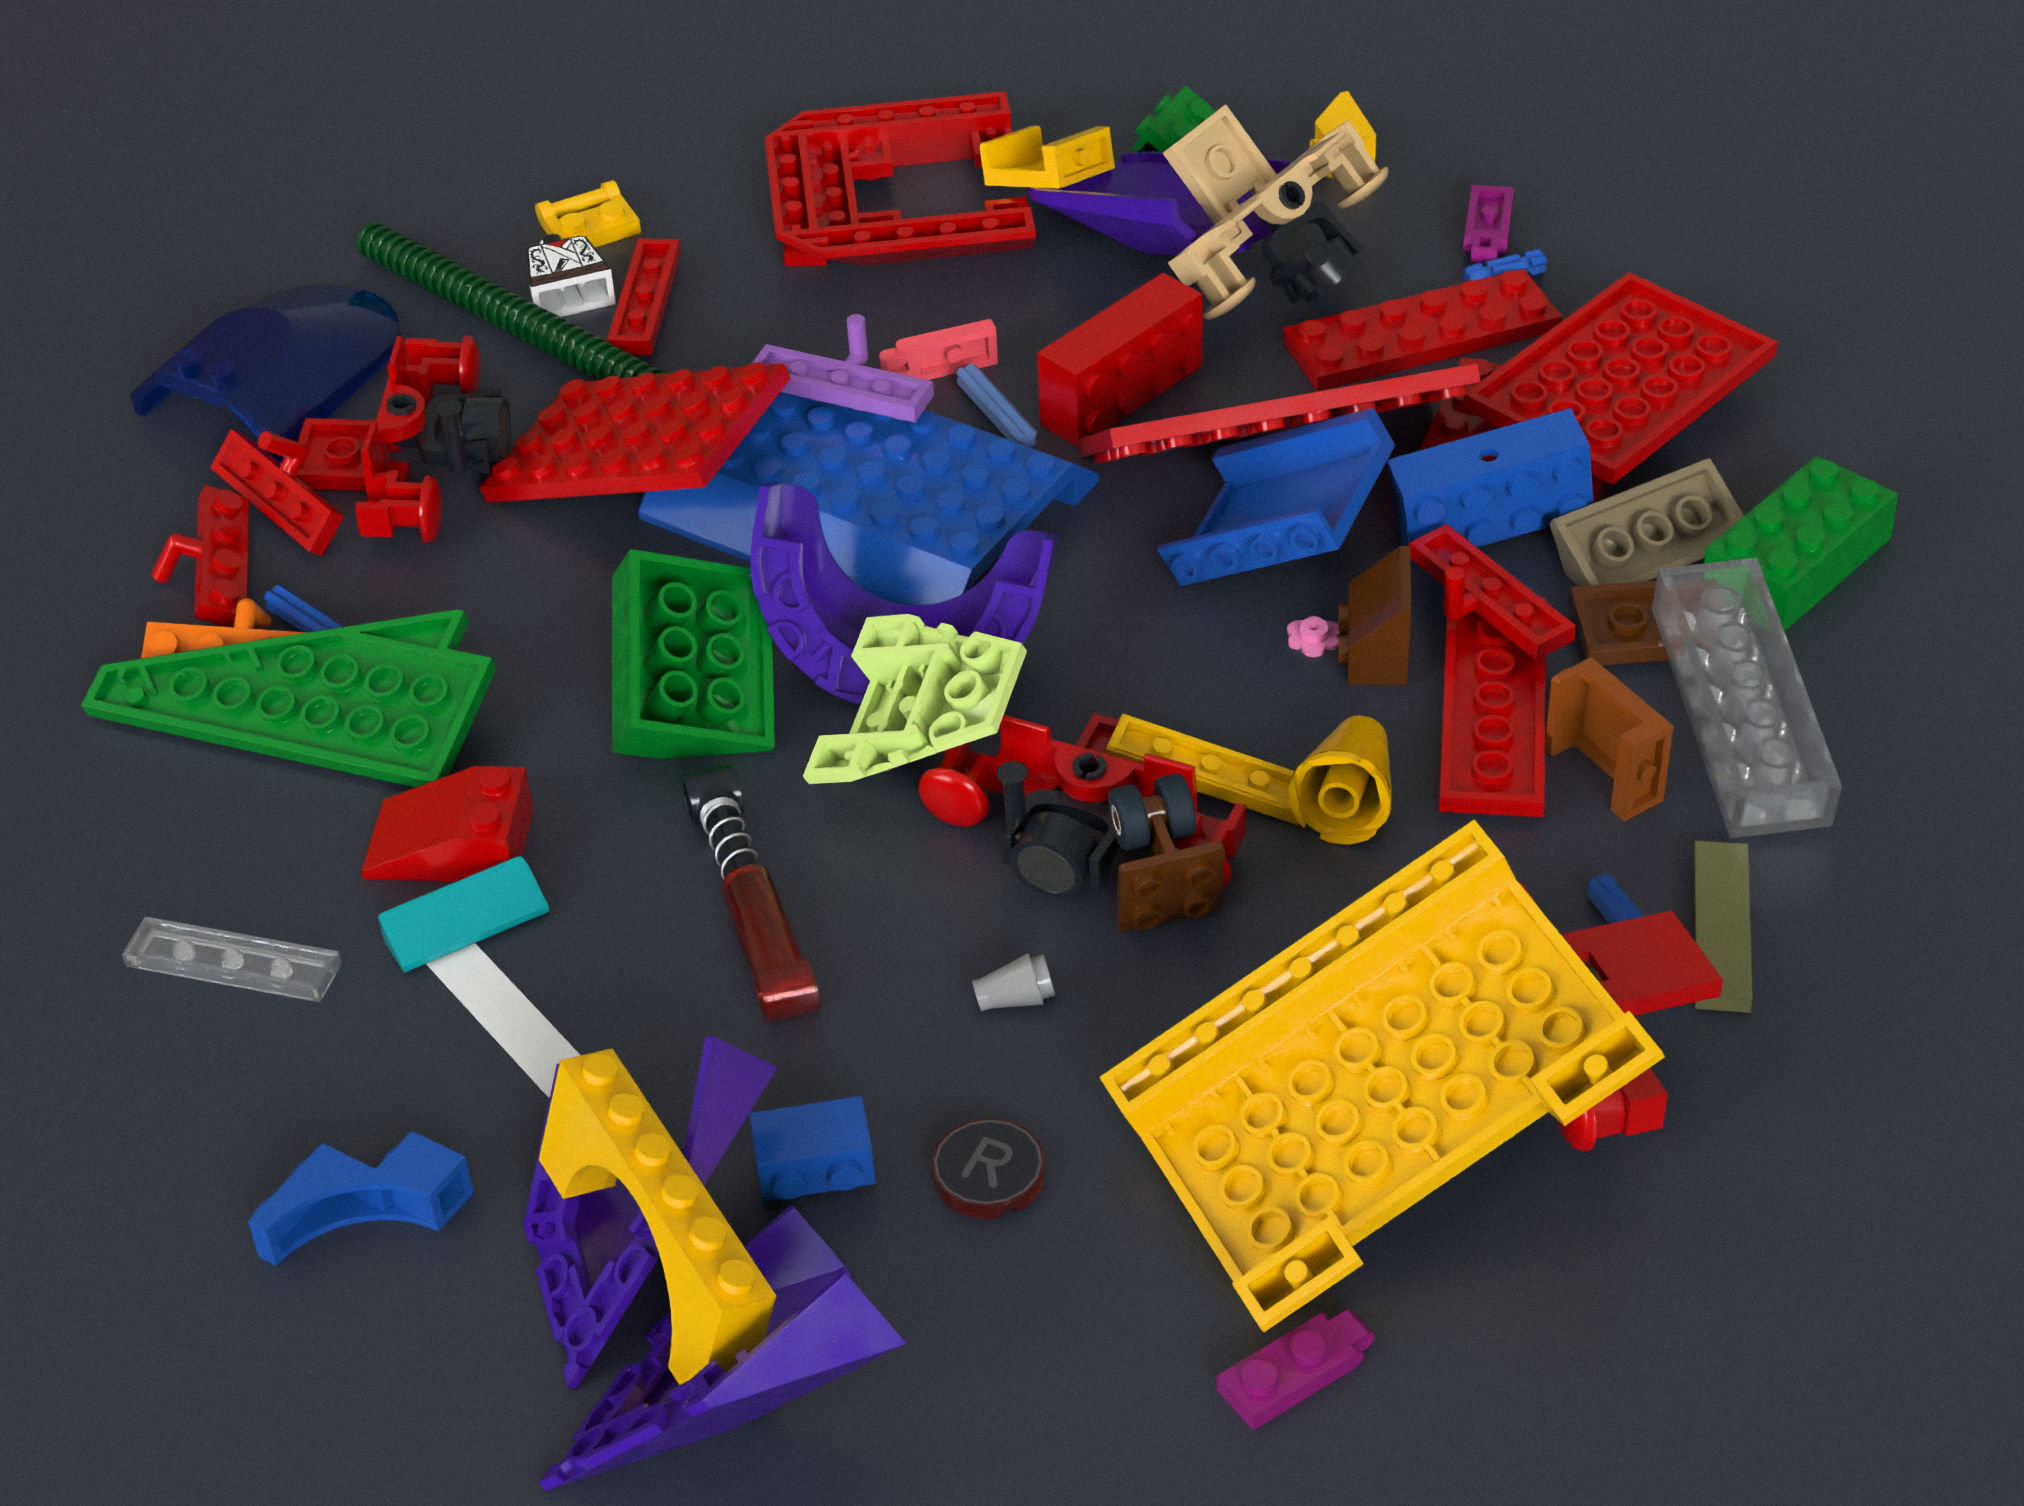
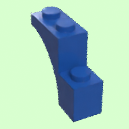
(330, 1190)

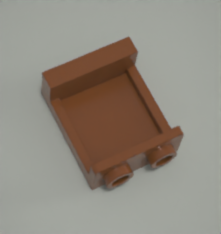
(1613, 730)

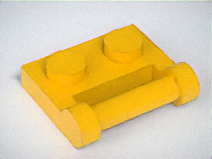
(601, 225)

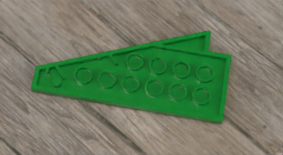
(350, 699)

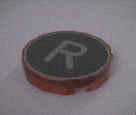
(988, 1167)

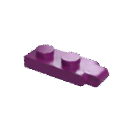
(1488, 222)
(1294, 1366)

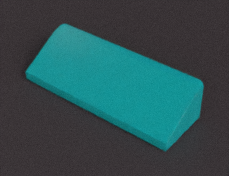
(462, 913)

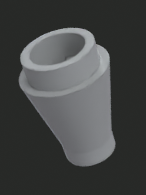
(1015, 984)

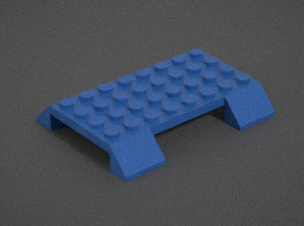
(899, 501)

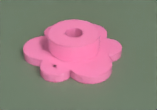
(1313, 636)

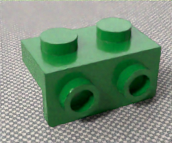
(1174, 120)

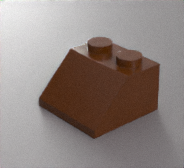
(1378, 622)

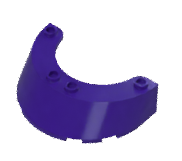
(820, 610)

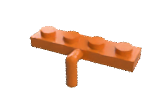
(178, 638)

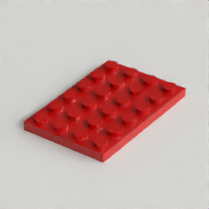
(1629, 367)
(636, 433)

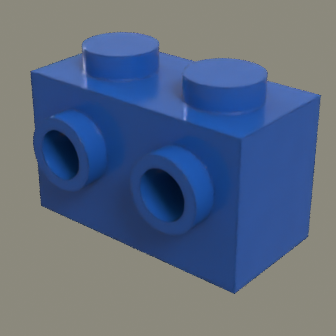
(812, 1148)

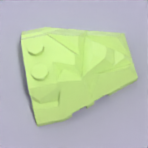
(922, 696)

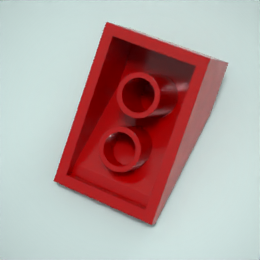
(452, 826)

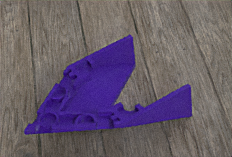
(599, 1243)
(814, 1335)

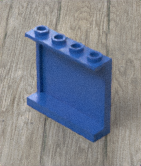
(1284, 497)

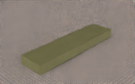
(1723, 920)

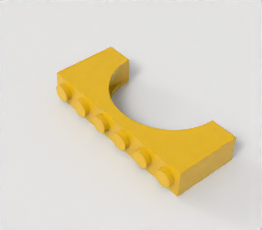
(608, 1131)

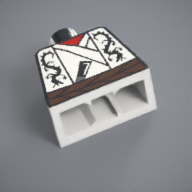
(569, 275)

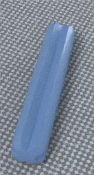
(995, 406)

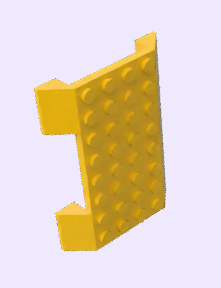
(1373, 1069)

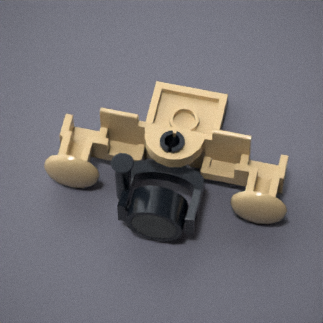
(1223, 164)

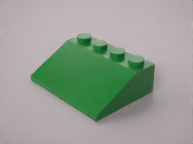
(689, 659)

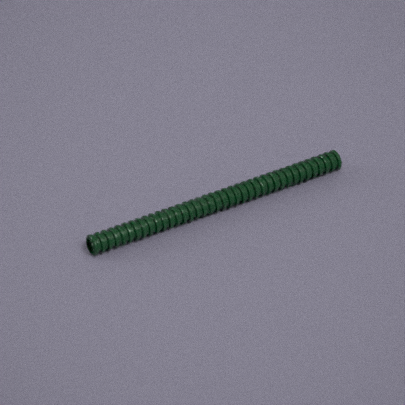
(498, 305)

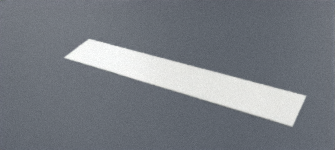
(504, 1013)

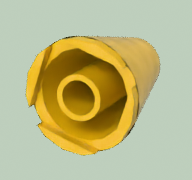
(1345, 783)

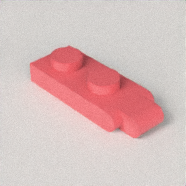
(943, 351)

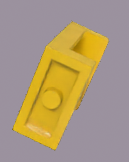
(1024, 161)

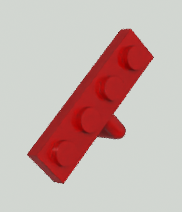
(276, 487)
(219, 555)
(1483, 586)

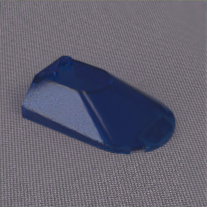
(281, 358)

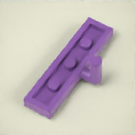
(849, 381)

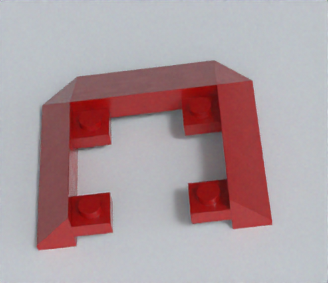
(826, 149)

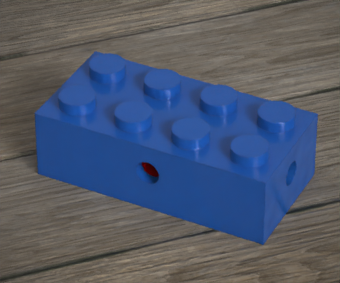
(1494, 481)

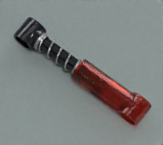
(780, 973)

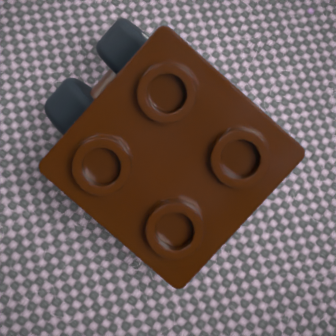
(1172, 881)

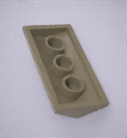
(1646, 528)

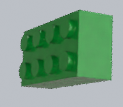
(1810, 534)

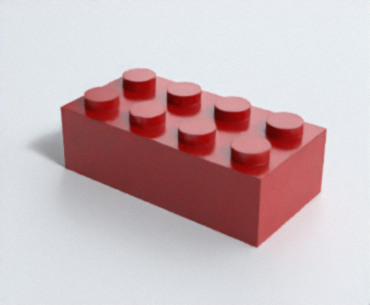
(1120, 359)

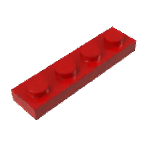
(645, 295)

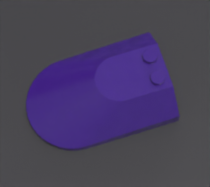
(1144, 205)

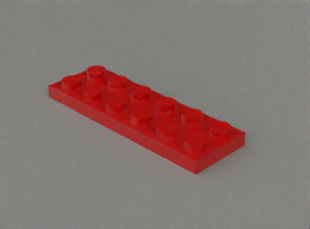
(1420, 329)
(1491, 723)

